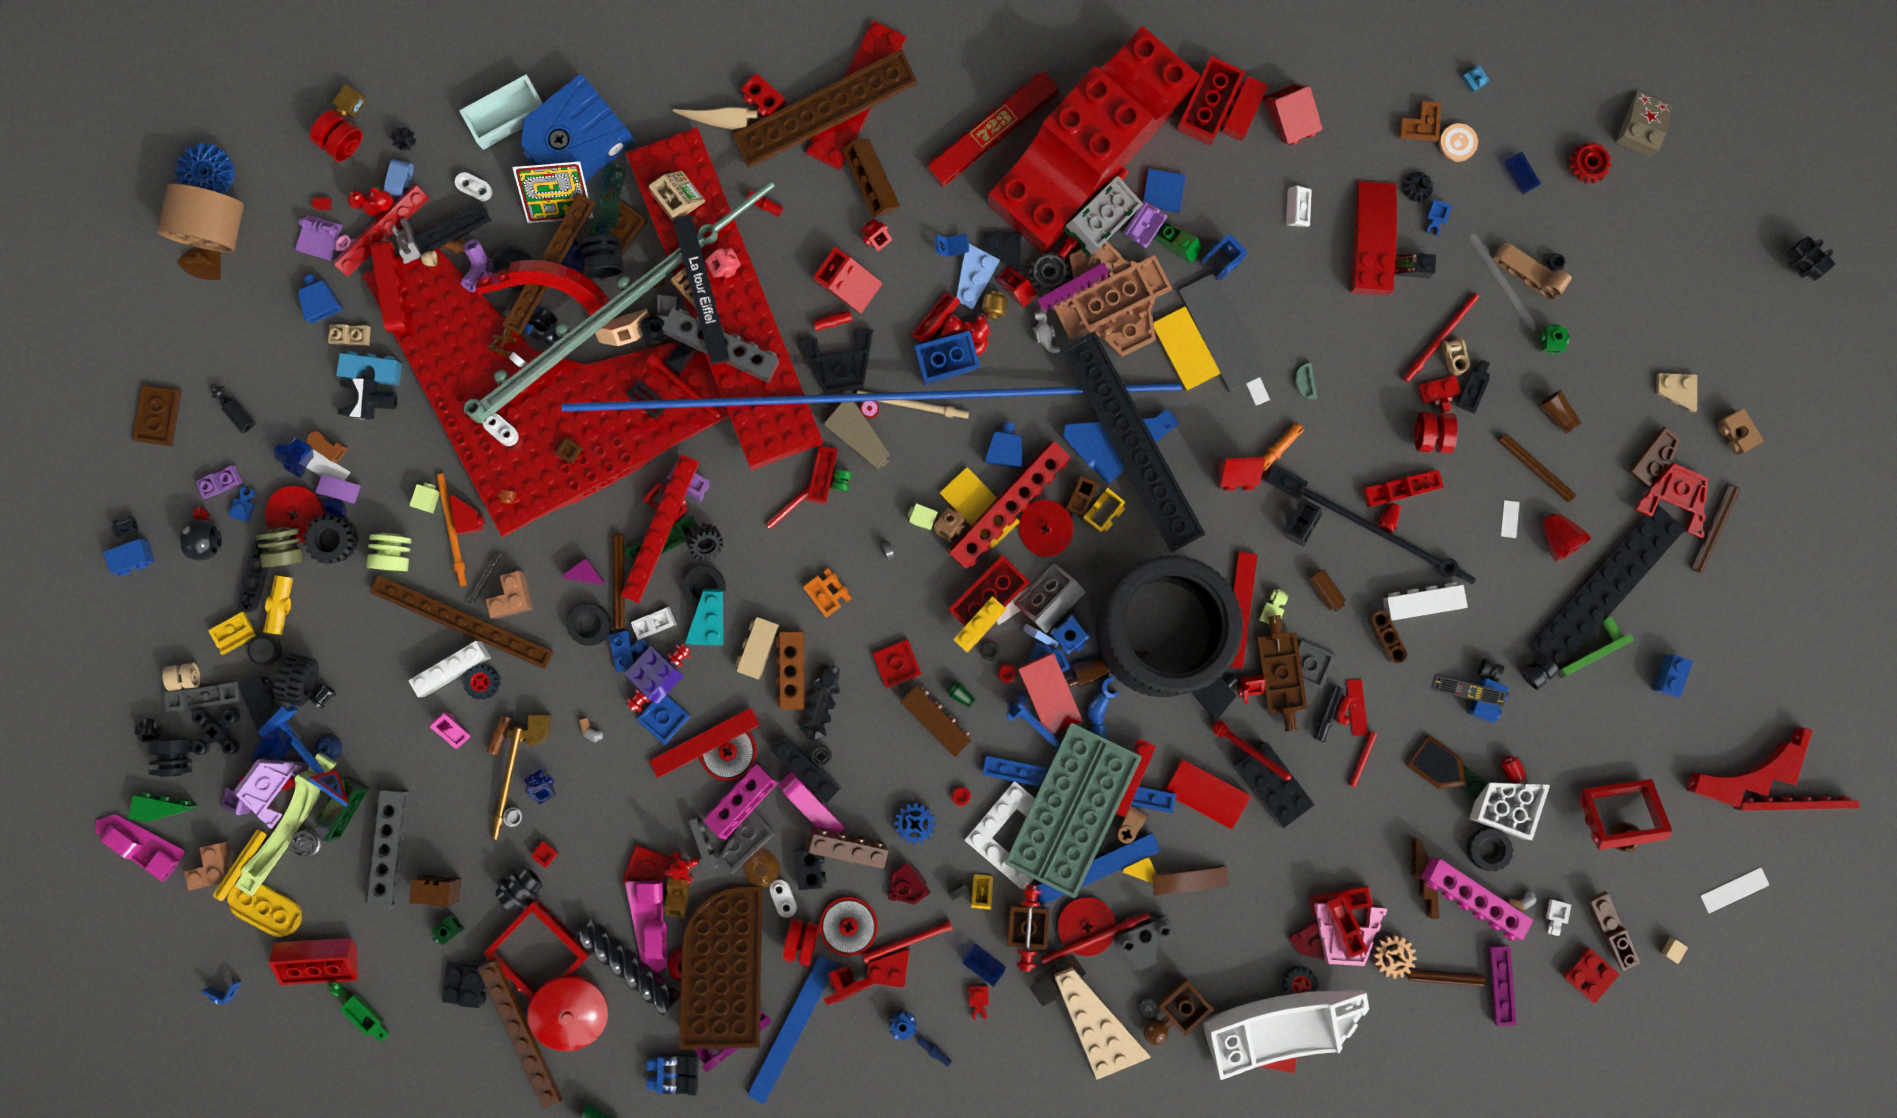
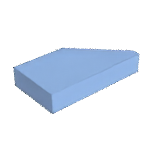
(1040, 636)

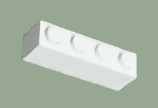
(1426, 602)
(449, 669)

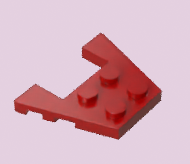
(1682, 489)

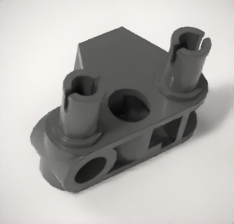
(1143, 949)

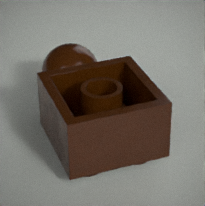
(1184, 1019)

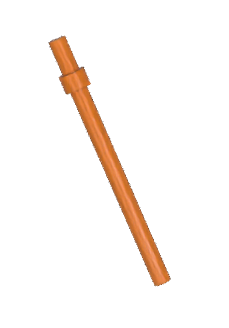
(459, 566)

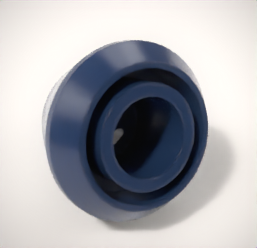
(329, 746)

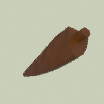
(1091, 670)

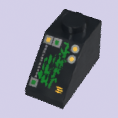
(1415, 265)

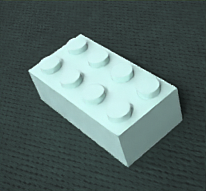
(501, 111)

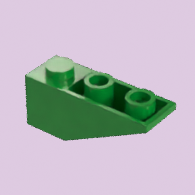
(1178, 241)
(150, 808)

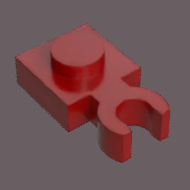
(978, 997)

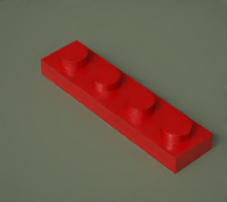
(1145, 750)

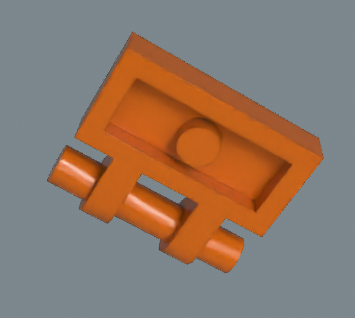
(823, 597)

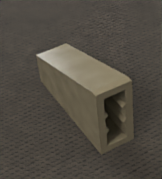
(855, 431)

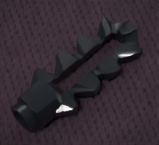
(829, 680)

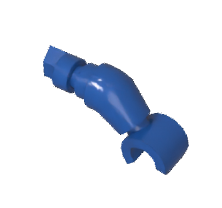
(1098, 705)

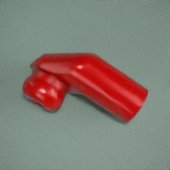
(1342, 707)

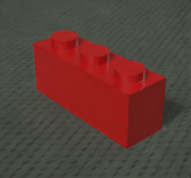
(1244, 108)

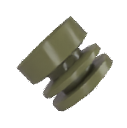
(279, 547)

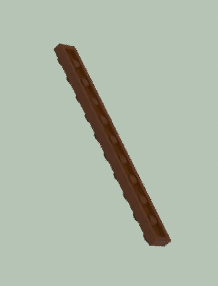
(462, 622)

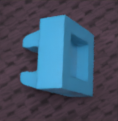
(1475, 78)

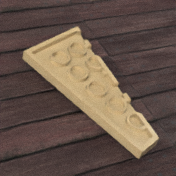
(1102, 1034)

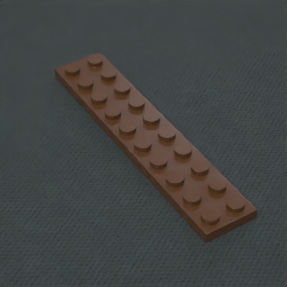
(825, 109)

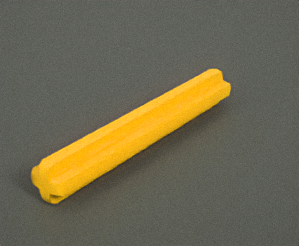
(235, 871)

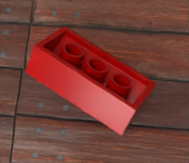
(314, 961)

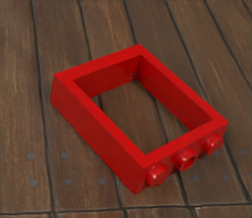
(1656, 810)

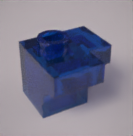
(294, 456)

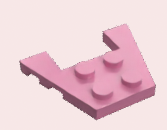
(1331, 948)

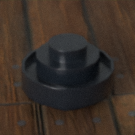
(651, 329)

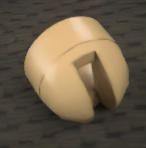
(429, 258)

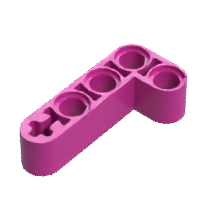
(809, 804)

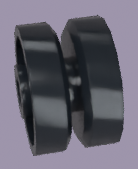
(505, 257)

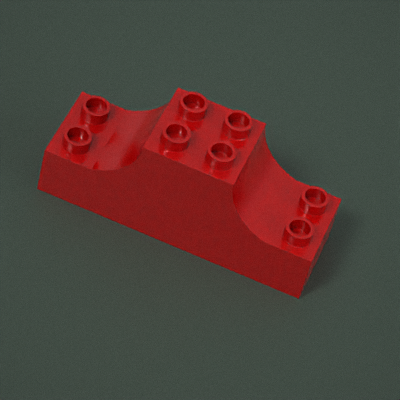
(1092, 138)

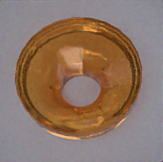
(769, 861)

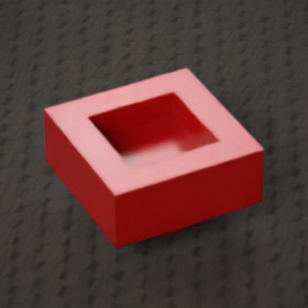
(544, 854)

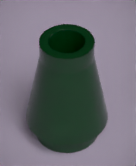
(959, 693)

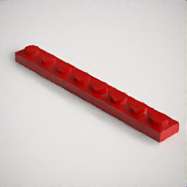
(660, 528)

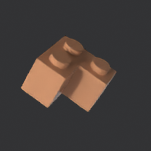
(515, 597)
(216, 865)

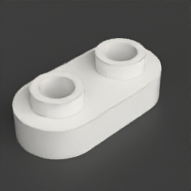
(474, 187)
(500, 428)
(783, 898)

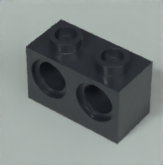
(1303, 523)
(805, 868)

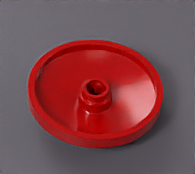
(567, 1013)

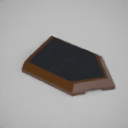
(1438, 765)

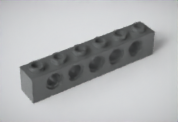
(763, 371)
(374, 897)

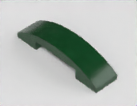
(676, 537)

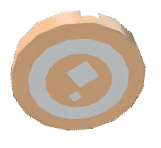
(1458, 142)

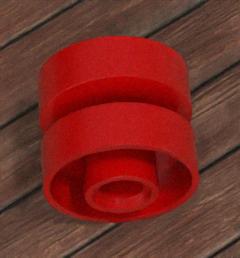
(336, 135)
(1435, 432)

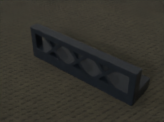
(453, 228)

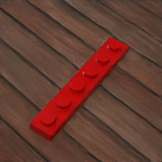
(380, 230)
(1804, 803)

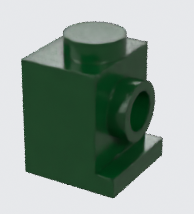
(452, 926)

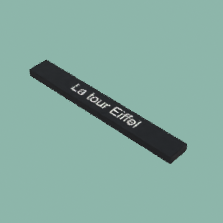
(701, 290)

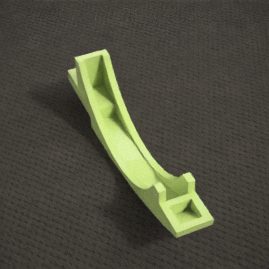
(300, 806)

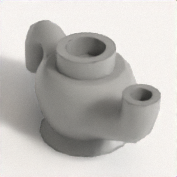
(1043, 332)

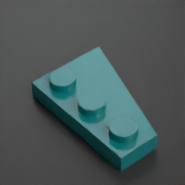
(708, 620)

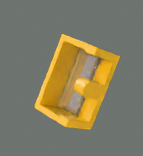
(1104, 510)

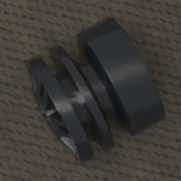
(601, 256)
(170, 757)

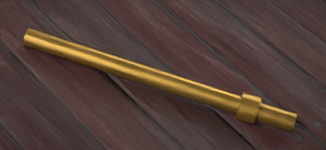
(497, 818)

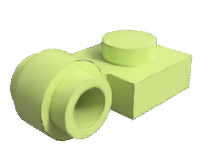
(1278, 598)

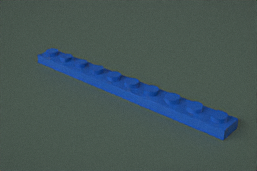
(1035, 776)

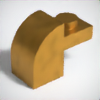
(538, 730)
(677, 897)

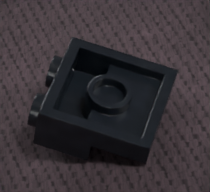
(464, 985)

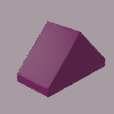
(585, 572)

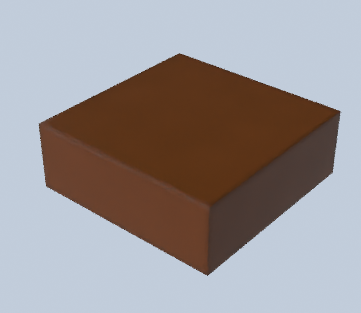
(568, 451)

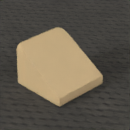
(1674, 950)

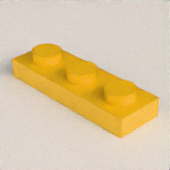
(979, 624)

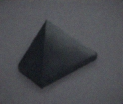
(680, 358)

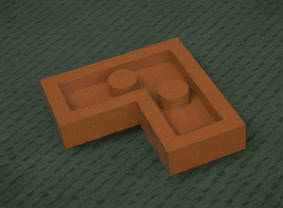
(1425, 128)

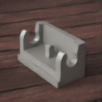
(405, 239)

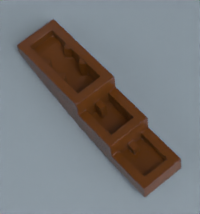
(1419, 862)
(1190, 880)

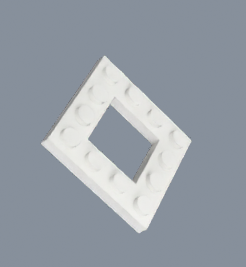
(982, 835)

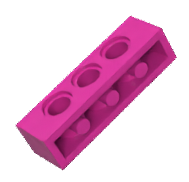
(750, 799)

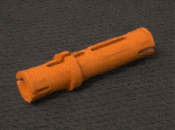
(1284, 442)

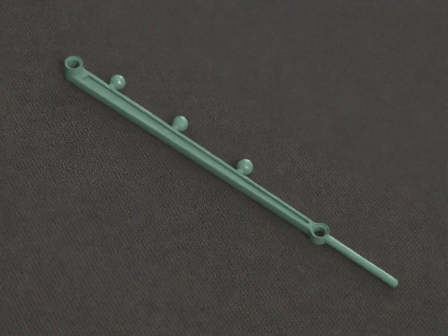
(511, 387)

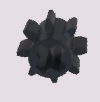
(403, 138)
(147, 730)

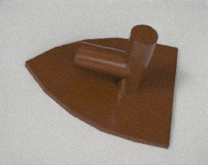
(202, 263)

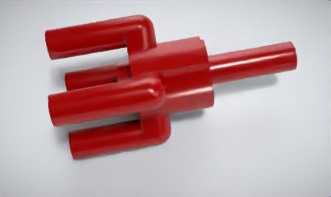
(681, 867)

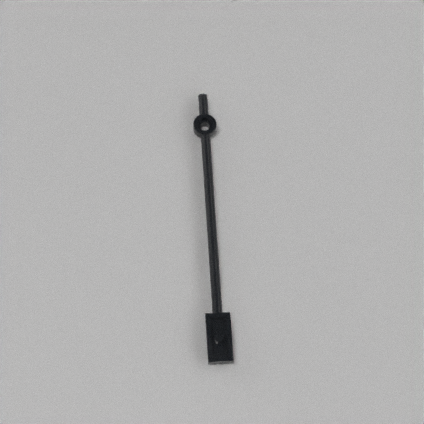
(1296, 488)

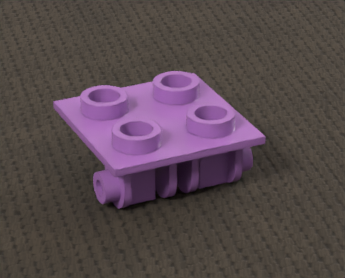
(318, 237)

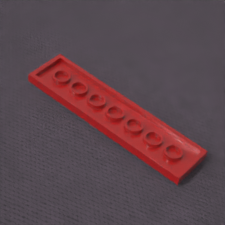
(876, 45)

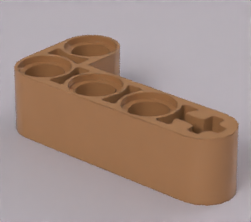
(1531, 272)

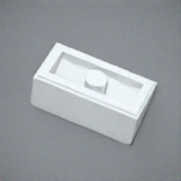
(1298, 206)

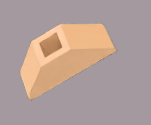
(622, 329)

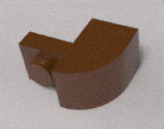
(1082, 495)

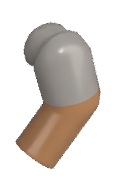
(588, 732)
(1525, 903)

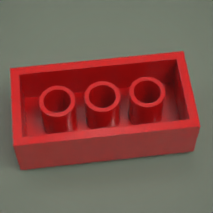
(1211, 100)
(1000, 581)

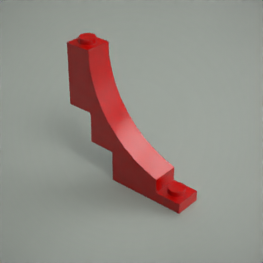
(1782, 766)

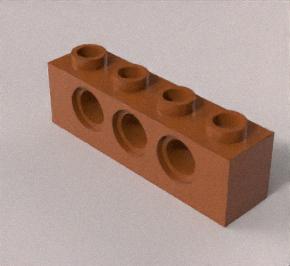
(797, 700)

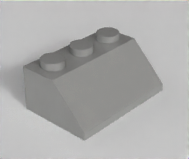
(1050, 597)

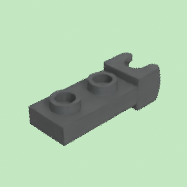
(709, 860)

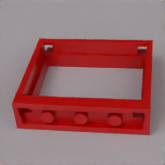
(556, 927)

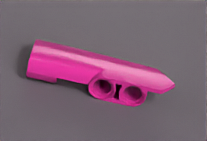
(140, 845)
(647, 916)

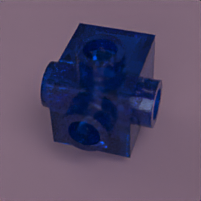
(540, 786)

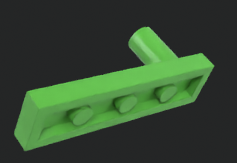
(1618, 642)

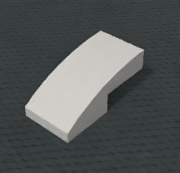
(653, 623)

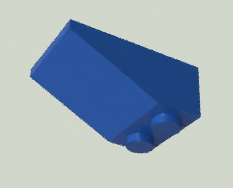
(946, 358)

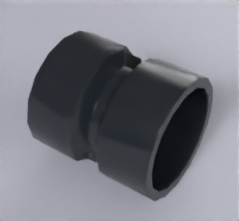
(1538, 673)

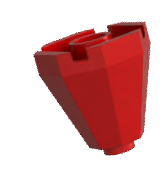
(1563, 536)

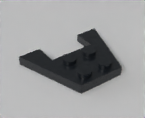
(843, 370)

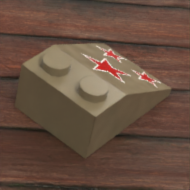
(1645, 124)

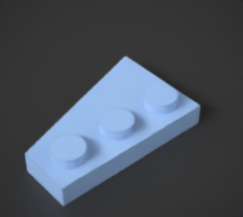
(975, 275)

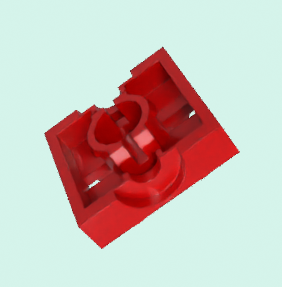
(1586, 972)

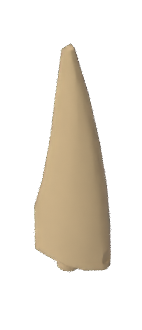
(727, 117)

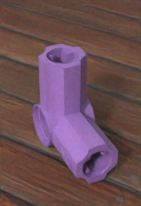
(479, 264)

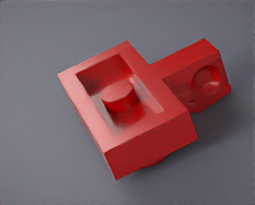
(1440, 392)

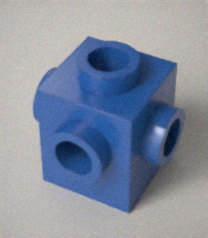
(905, 1018)

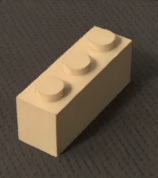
(757, 648)

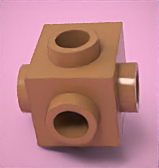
(949, 525)

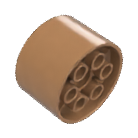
(200, 218)

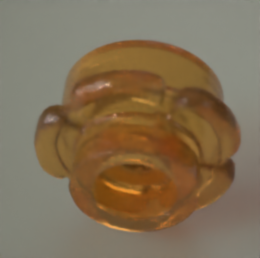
(507, 496)

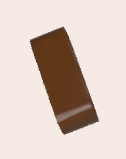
(1395, 642)

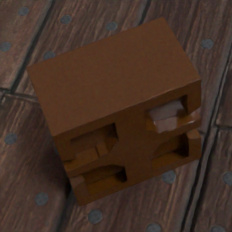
(435, 891)

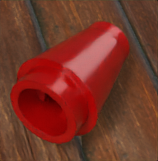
(1390, 518)

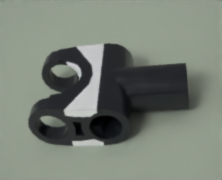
(366, 399)

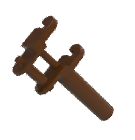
(504, 338)

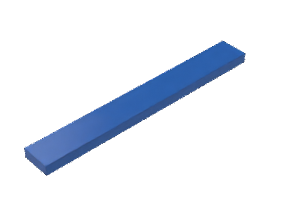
(792, 1029)

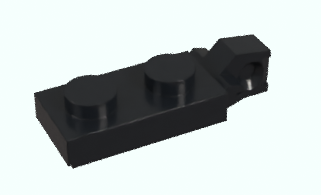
(1474, 388)

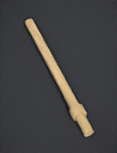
(949, 411)

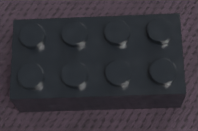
(1281, 797)

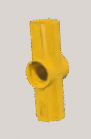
(278, 605)

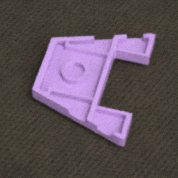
(264, 783)

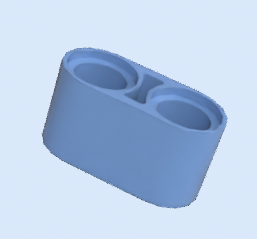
(398, 177)

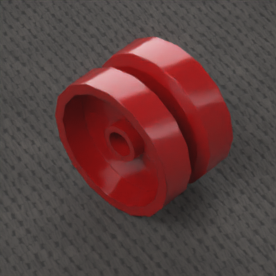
(801, 942)

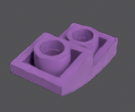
(219, 482)
(338, 489)

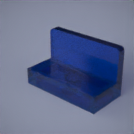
(272, 746)

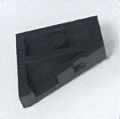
(1003, 247)

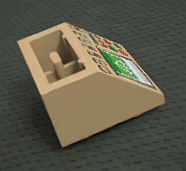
(676, 194)

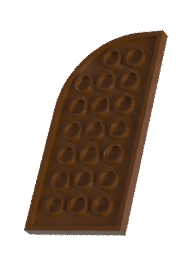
(723, 972)

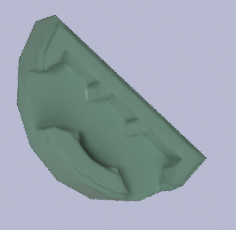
(1305, 381)

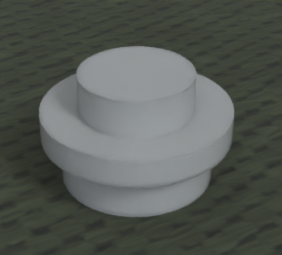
(512, 816)

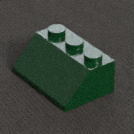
(336, 817)

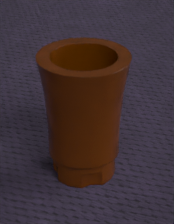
(1560, 411)

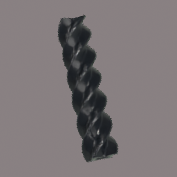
(627, 966)

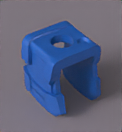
(1228, 243)
(1070, 624)

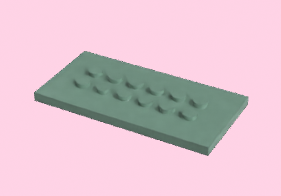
(1073, 810)

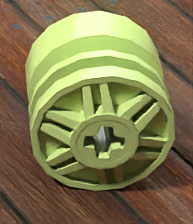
(388, 552)

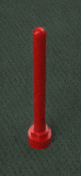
(654, 361)
(1220, 729)

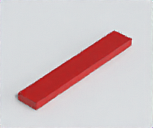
(1243, 589)
(704, 742)

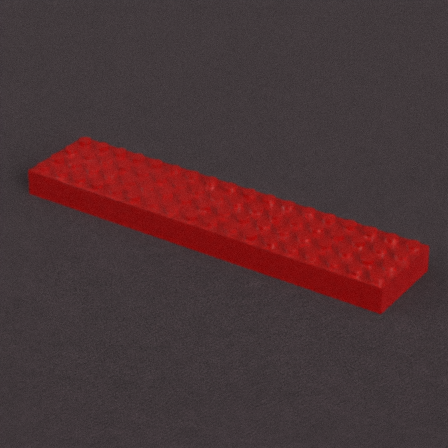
(764, 431)

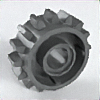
(1049, 262)

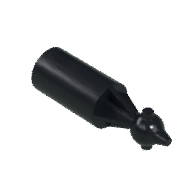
(233, 410)

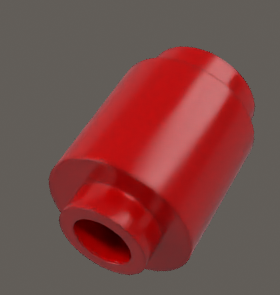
(1513, 769)

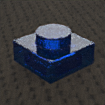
(335, 507)

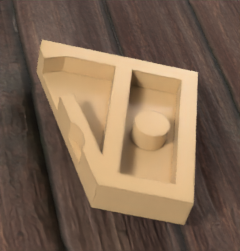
(1679, 389)

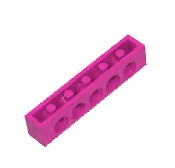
(1517, 924)

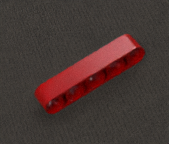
(388, 286)

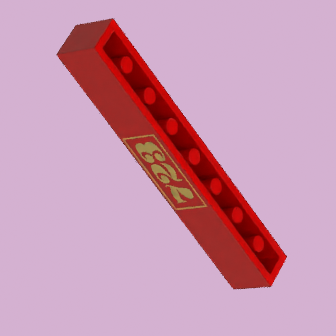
(993, 129)

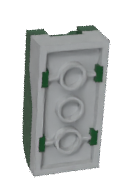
(1103, 216)

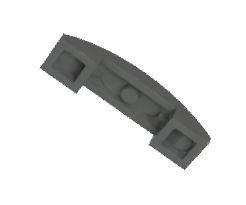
(202, 697)

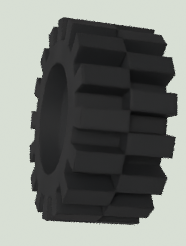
(704, 550)

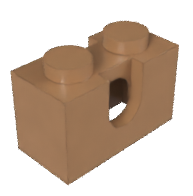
(1749, 434)

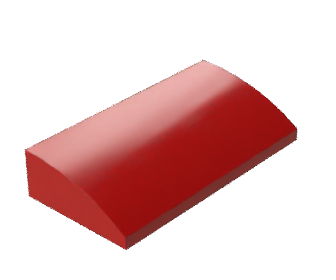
(1207, 794)

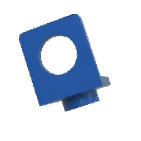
(952, 245)
(218, 997)

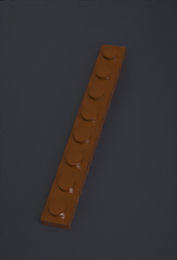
(555, 253)
(520, 1033)

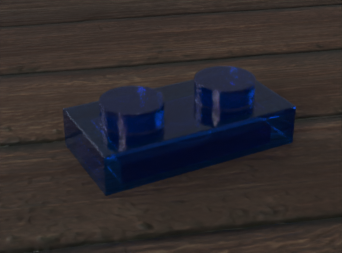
(1522, 173)

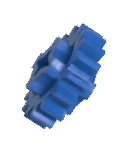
(921, 817)

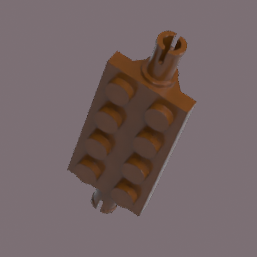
(1282, 673)

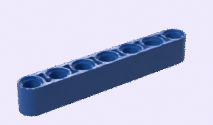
(1108, 863)

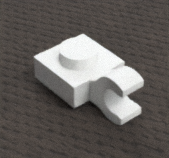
(1558, 913)

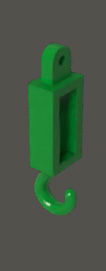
(356, 1010)

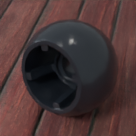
(200, 539)

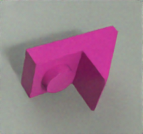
(450, 730)

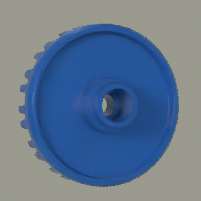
(205, 168)

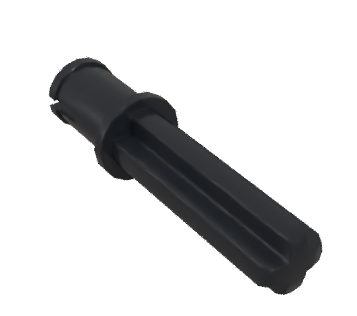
(1328, 714)

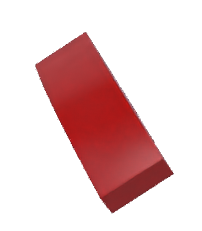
(1403, 488)

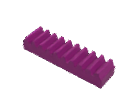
(1075, 285)
(1502, 985)

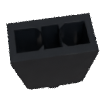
(1217, 696)

